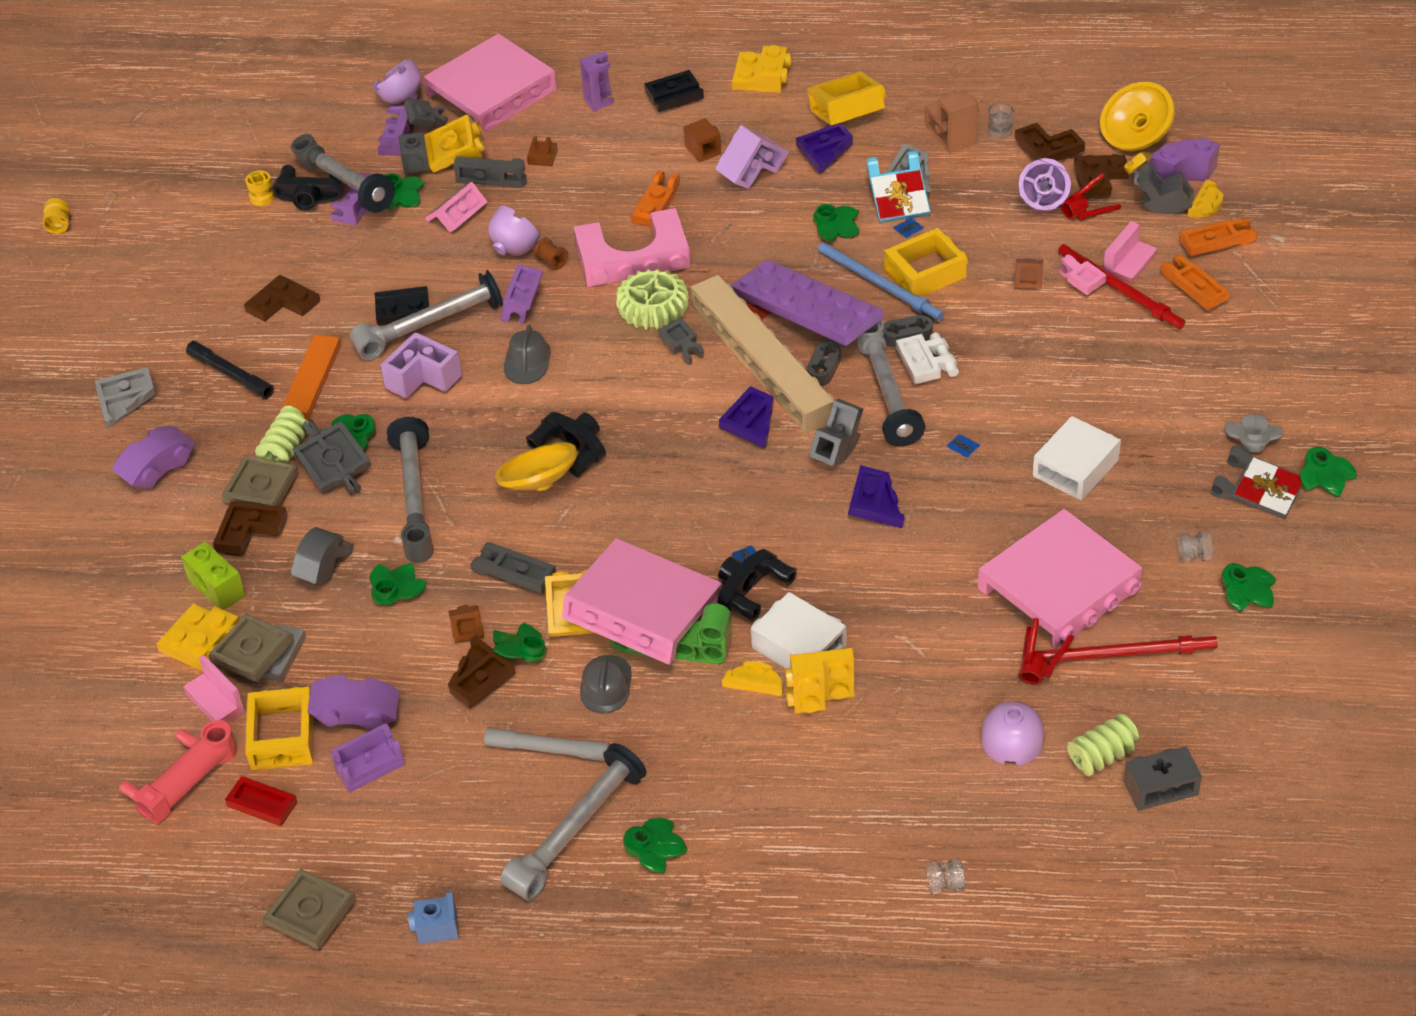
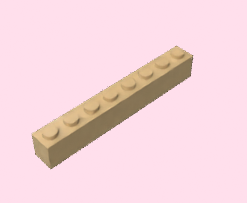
(762, 353)

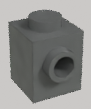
(413, 152)

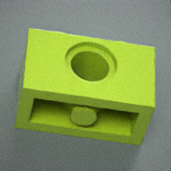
(213, 576)

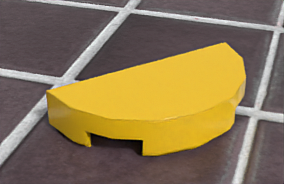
(1139, 159)
(1207, 201)
(754, 677)

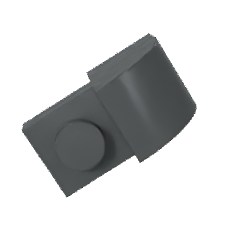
(1165, 195)
(840, 436)
(317, 555)

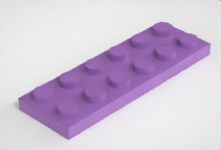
(807, 302)

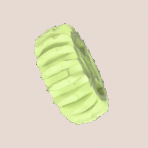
(652, 298)

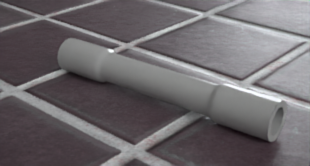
(511, 739)

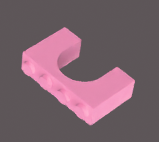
(607, 265)

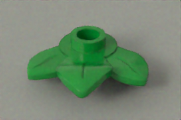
(405, 191)
(835, 221)
(360, 427)
(1327, 473)
(394, 584)
(1249, 586)
(525, 644)
(656, 843)

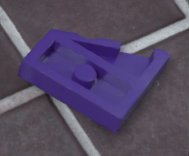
(825, 145)
(750, 416)
(875, 498)

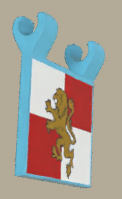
(900, 192)

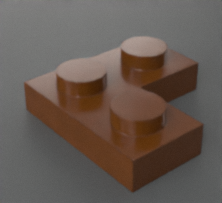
(1054, 147)
(1091, 166)
(278, 294)
(247, 518)

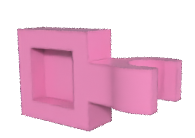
(1082, 276)

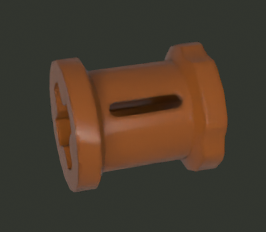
(550, 253)

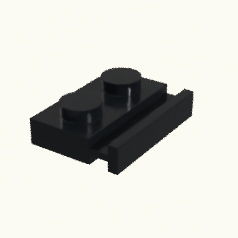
(674, 90)
(399, 303)

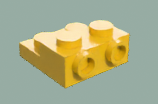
(762, 70)
(454, 139)
(556, 588)
(196, 634)
(819, 678)

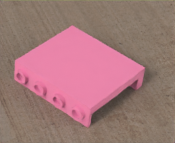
(492, 81)
(1062, 576)
(639, 600)

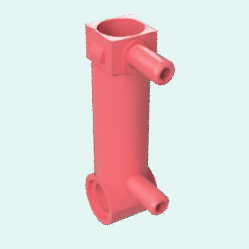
(213, 748)

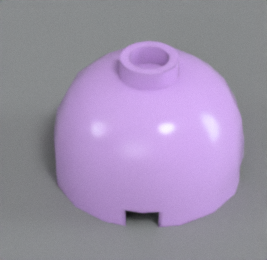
(399, 83)
(1044, 184)
(511, 234)
(1012, 733)

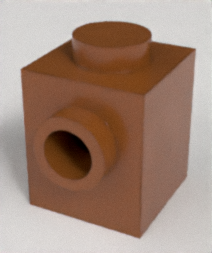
(702, 140)

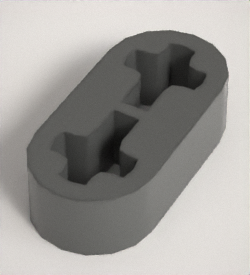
(906, 328)
(829, 364)

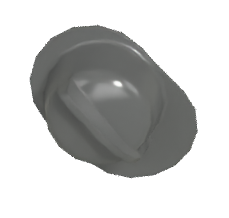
(526, 357)
(605, 684)

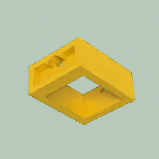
(846, 98)
(922, 283)
(294, 750)

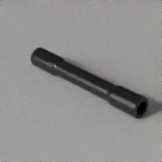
(208, 357)

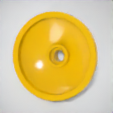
(1133, 107)
(537, 467)

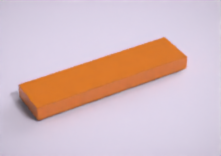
(312, 374)

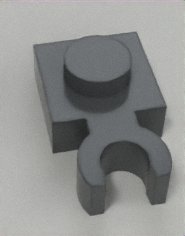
(422, 114)
(680, 337)

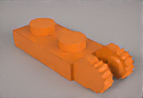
(655, 198)
(1217, 236)
(1195, 282)

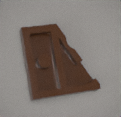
(479, 673)

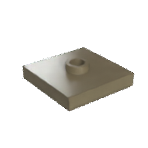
(260, 482)
(251, 647)
(309, 909)

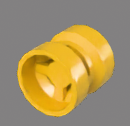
(259, 188)
(56, 215)

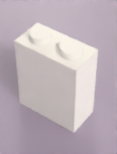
(1076, 458)
(794, 629)

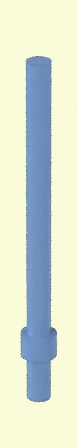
(917, 303)

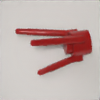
(1077, 204)
(1033, 663)

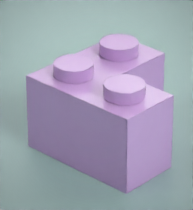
(747, 156)
(419, 362)

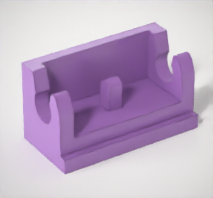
(596, 80)
(394, 127)
(349, 210)
(521, 292)
(367, 758)

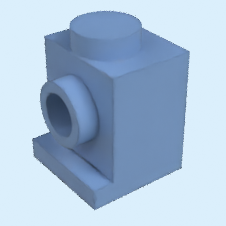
(434, 919)

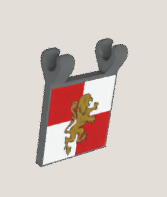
(1260, 484)

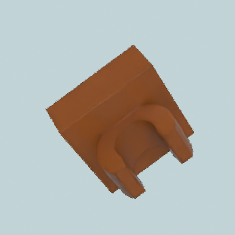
(542, 152)
(1029, 273)
(466, 622)

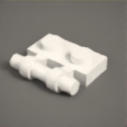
(919, 360)

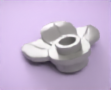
(1253, 432)

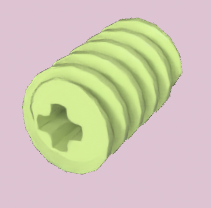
(282, 436)
(1103, 744)

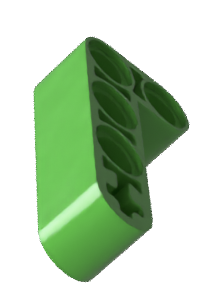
(706, 639)

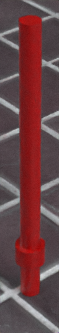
(1159, 310)
(1183, 645)

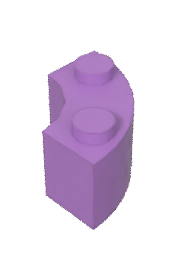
(1192, 158)
(154, 456)
(353, 702)

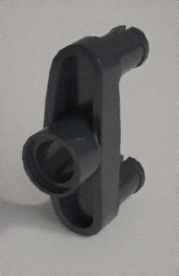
(306, 190)
(578, 432)
(743, 576)

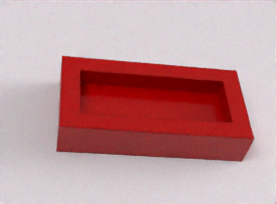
(261, 801)

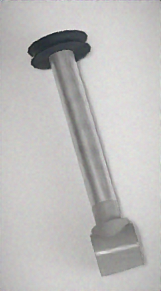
(372, 340)
(903, 424)
(529, 874)

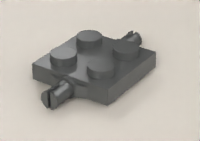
(331, 457)

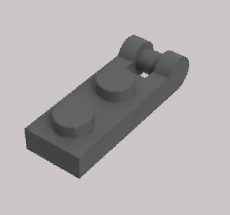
(490, 172)
(512, 567)

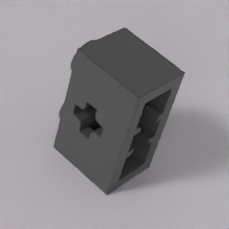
(1162, 778)

